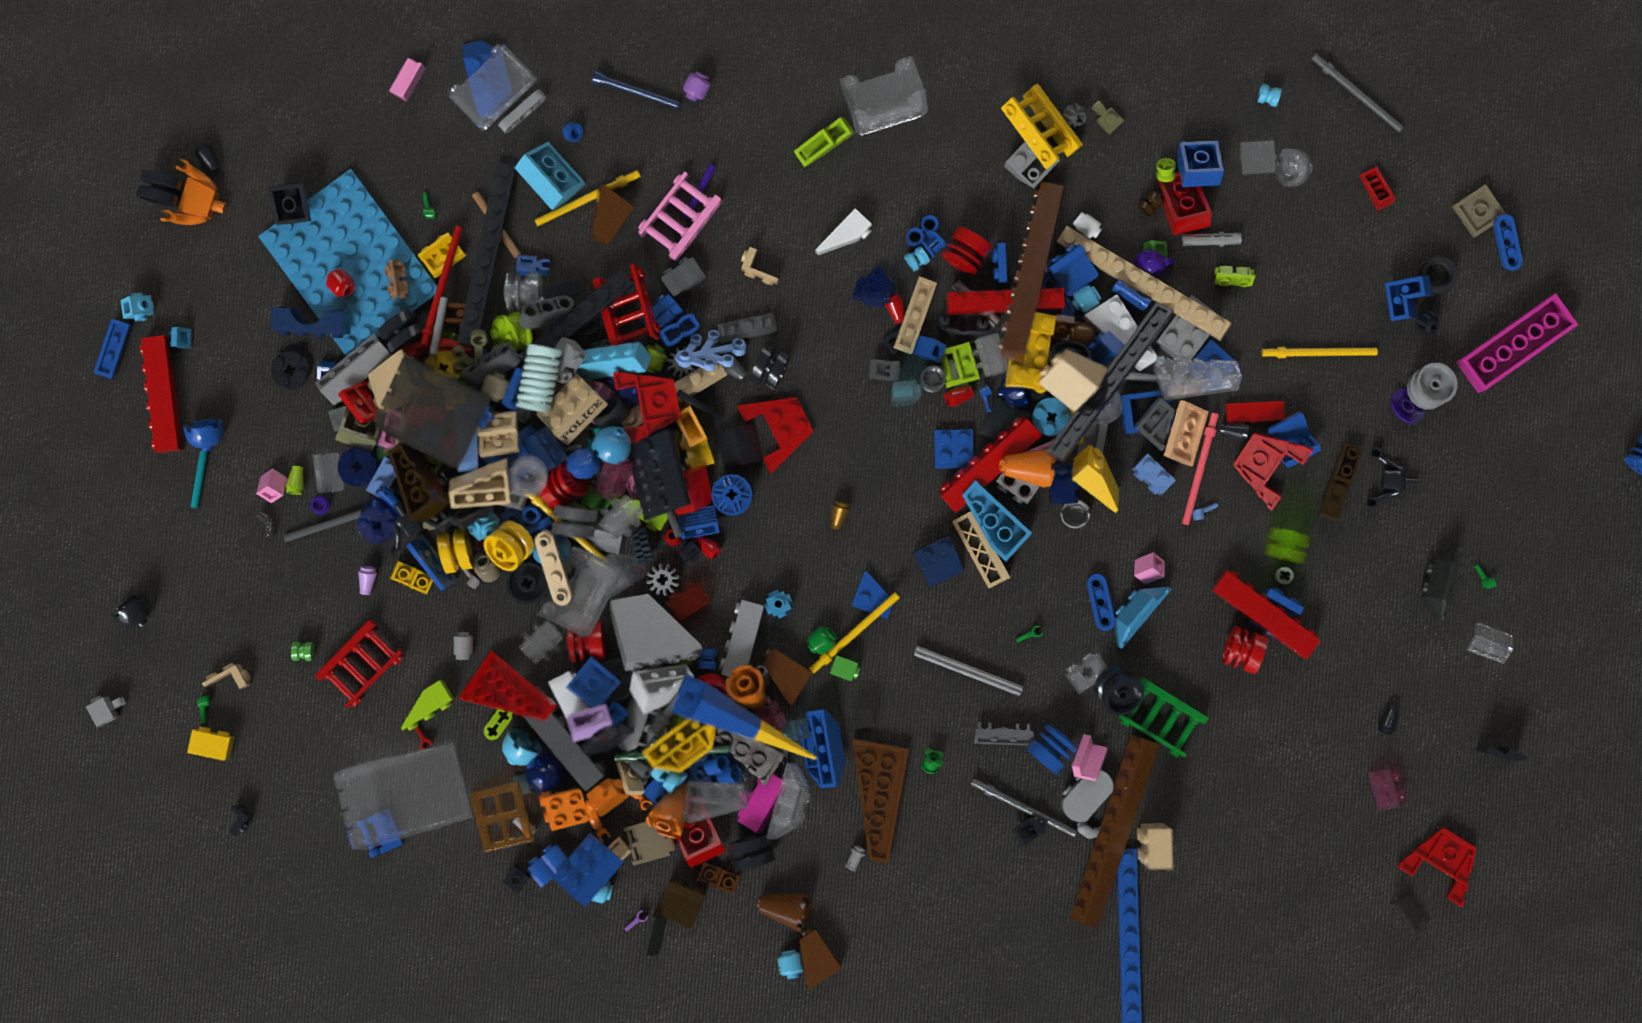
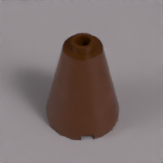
(786, 909)

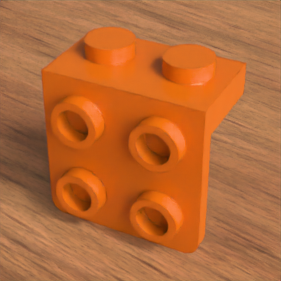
(564, 808)

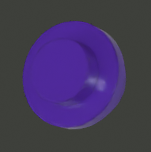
(320, 505)

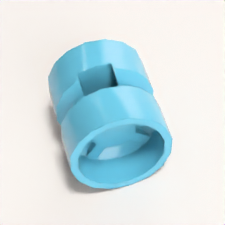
(670, 779)

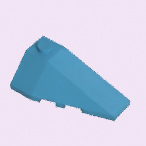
(998, 525)

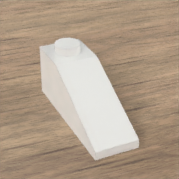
(849, 231)

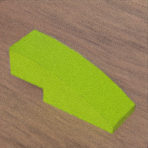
(824, 141)

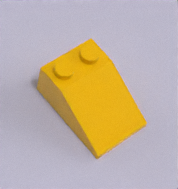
(1095, 476)

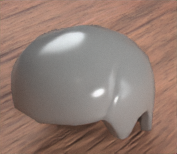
(1075, 514)

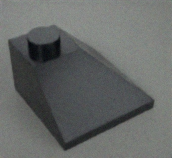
(289, 203)

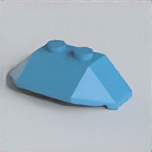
(1136, 611)

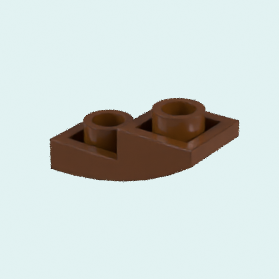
(1062, 328)
(717, 877)

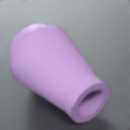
(366, 579)

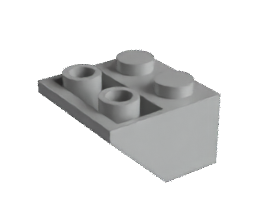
(1027, 166)

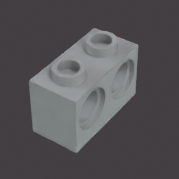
(1014, 489)

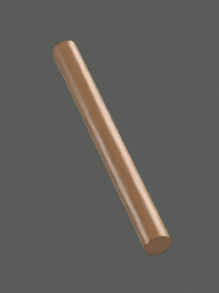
(506, 239)

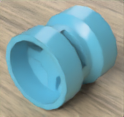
(1269, 95)
(921, 257)

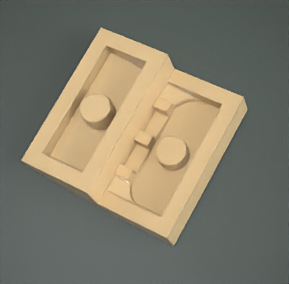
(499, 436)

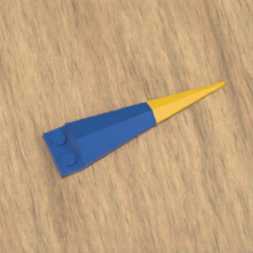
(709, 706)

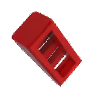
(1371, 191)

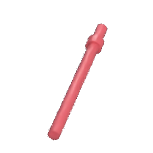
(1209, 433)

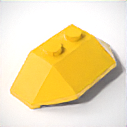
(681, 746)

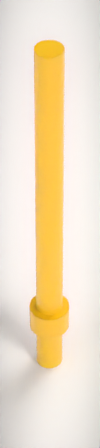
(620, 181)
(1282, 352)
(537, 501)
(827, 657)

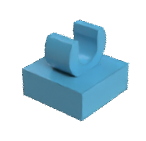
(180, 337)

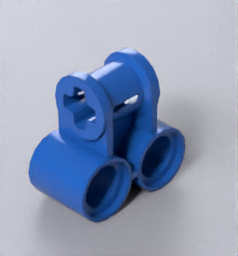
(928, 237)
(725, 767)

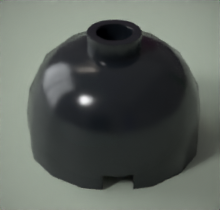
(133, 611)

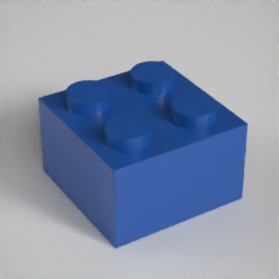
(1200, 163)

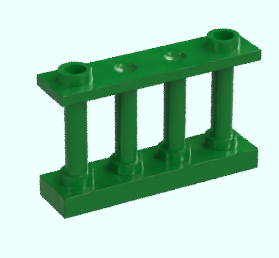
(1178, 708)

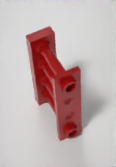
(614, 323)
(341, 658)

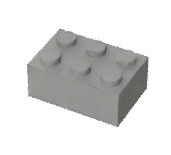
(1181, 337)

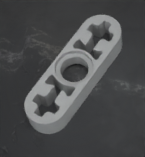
(522, 111)

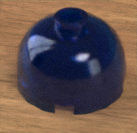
(1014, 395)
(544, 773)

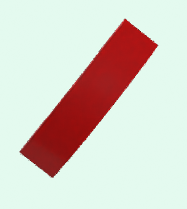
(444, 345)

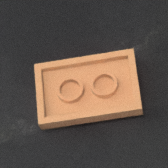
(1186, 433)

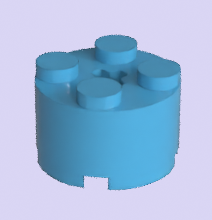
(1053, 407)

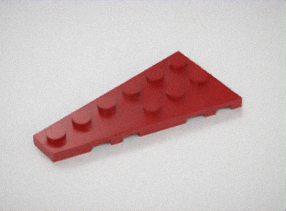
(505, 689)

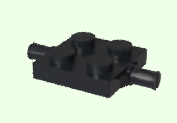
(463, 516)

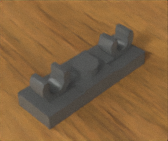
(747, 328)
(1003, 735)

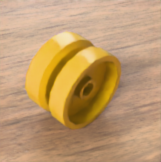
(509, 545)
(455, 550)

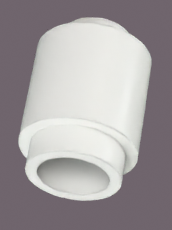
(1087, 225)

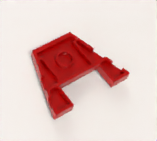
(656, 400)
(786, 423)
(1261, 459)
(1447, 854)

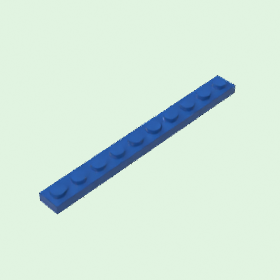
(1129, 937)

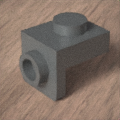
(884, 370)

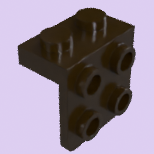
(681, 902)

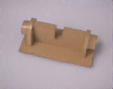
(394, 272)

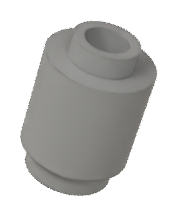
(463, 646)

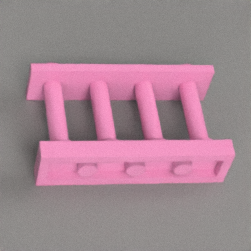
(687, 234)

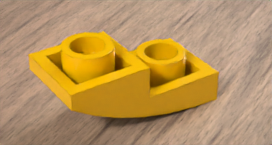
(411, 577)

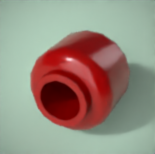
(340, 283)

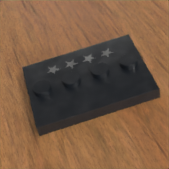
(659, 475)

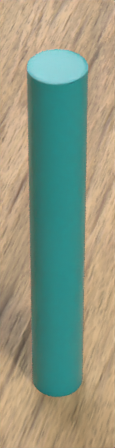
(198, 479)

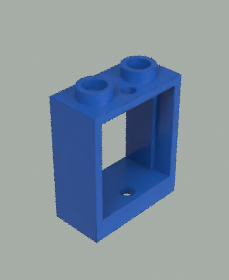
(1127, 412)

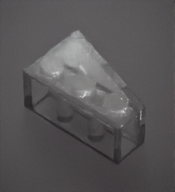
(712, 799)

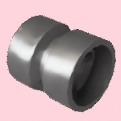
(932, 379)

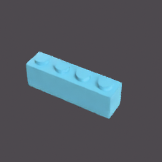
(619, 358)

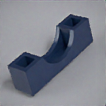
(289, 320)

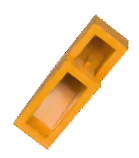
(690, 426)

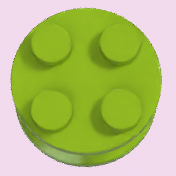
(509, 331)

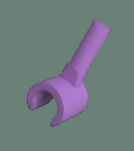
(635, 921)

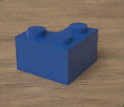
(1402, 294)

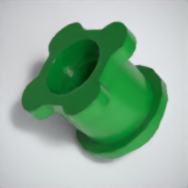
(933, 761)

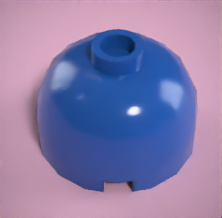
(204, 433)

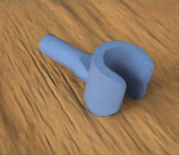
(1199, 513)

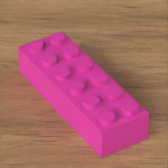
(1517, 343)

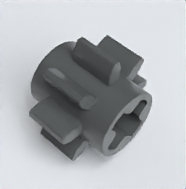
(1075, 115)

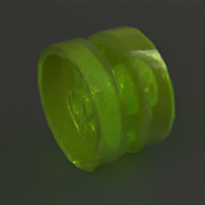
(1287, 544)

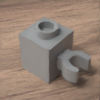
(103, 710)

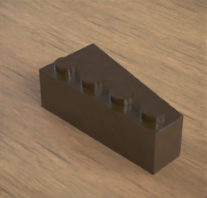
(417, 483)

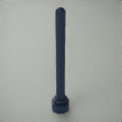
(600, 78)

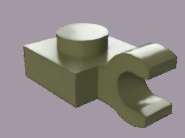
(1109, 119)

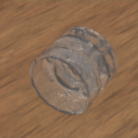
(522, 292)

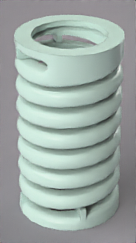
(538, 378)

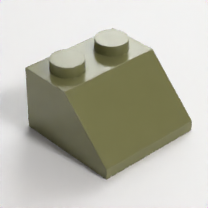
(357, 434)

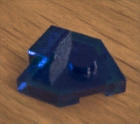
(874, 288)

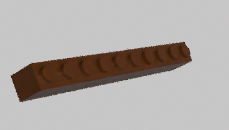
(1031, 272)
(1114, 831)

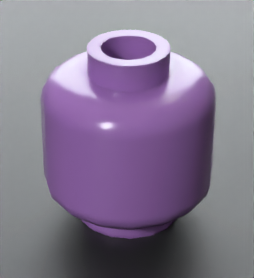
(696, 86)

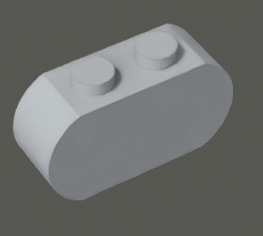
(641, 738)
(1086, 796)

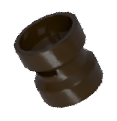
(1150, 203)

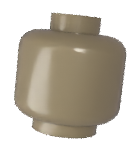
(495, 386)
(486, 569)

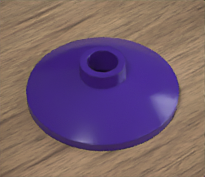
(1405, 408)

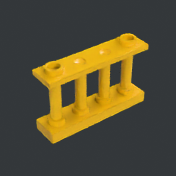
(1051, 119)

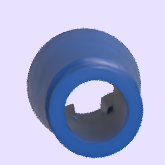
(530, 519)

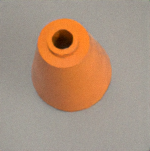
(1029, 467)
(747, 687)
(669, 813)

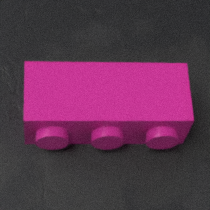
(761, 804)

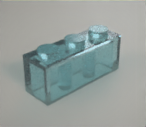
(905, 393)

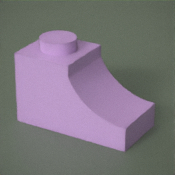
(587, 722)

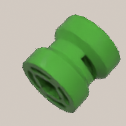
(303, 651)

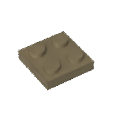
(1478, 210)

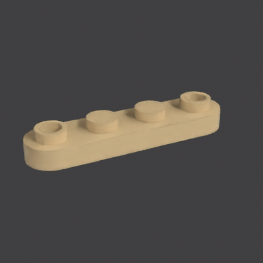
(553, 567)

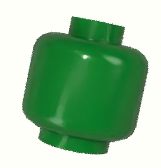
(822, 640)

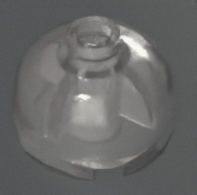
(1294, 167)

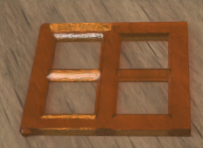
(501, 817)

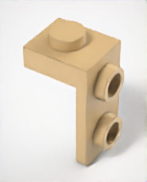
(748, 259)
(241, 676)

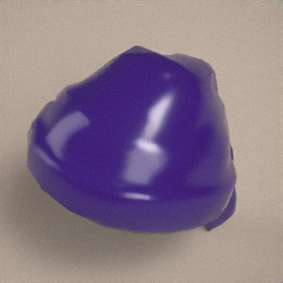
(1152, 262)

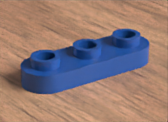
(1512, 249)
(1105, 610)

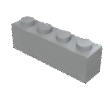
(353, 368)
(743, 636)

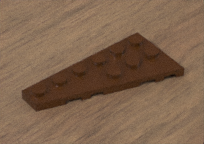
(880, 786)

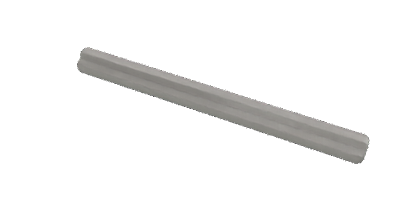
(968, 670)

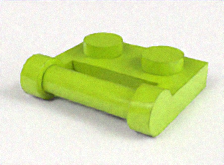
(964, 364)

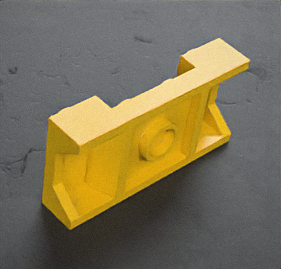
(1027, 373)

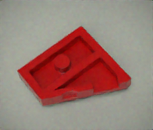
(359, 401)

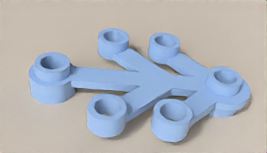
(688, 357)

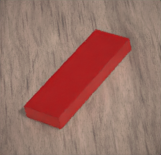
(1255, 412)

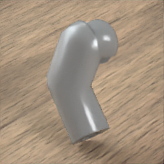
(1087, 831)

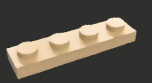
(915, 315)

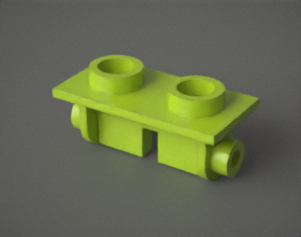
(1243, 277)

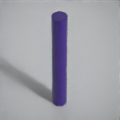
(701, 187)

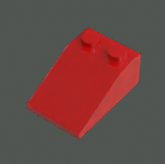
(1184, 206)
(700, 842)

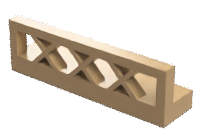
(993, 556)

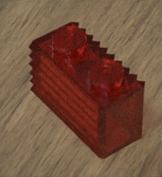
(688, 601)

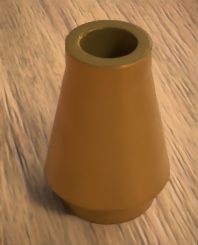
(839, 513)

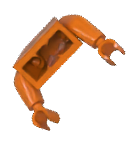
(197, 200)
(604, 799)

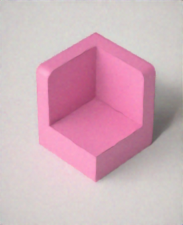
(271, 485)
(1149, 568)

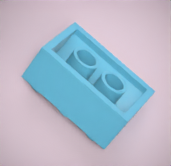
(549, 175)

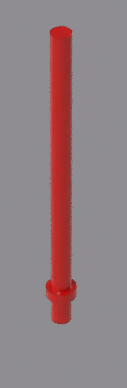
(427, 332)

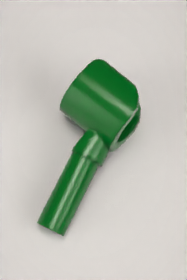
(429, 213)
(1487, 583)
(1029, 634)
(202, 702)

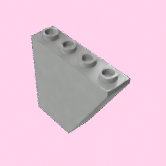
(649, 634)

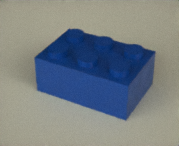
(587, 869)

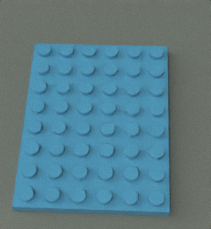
(354, 236)

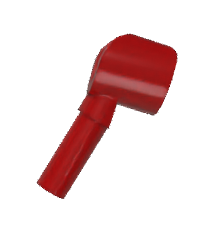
(423, 738)

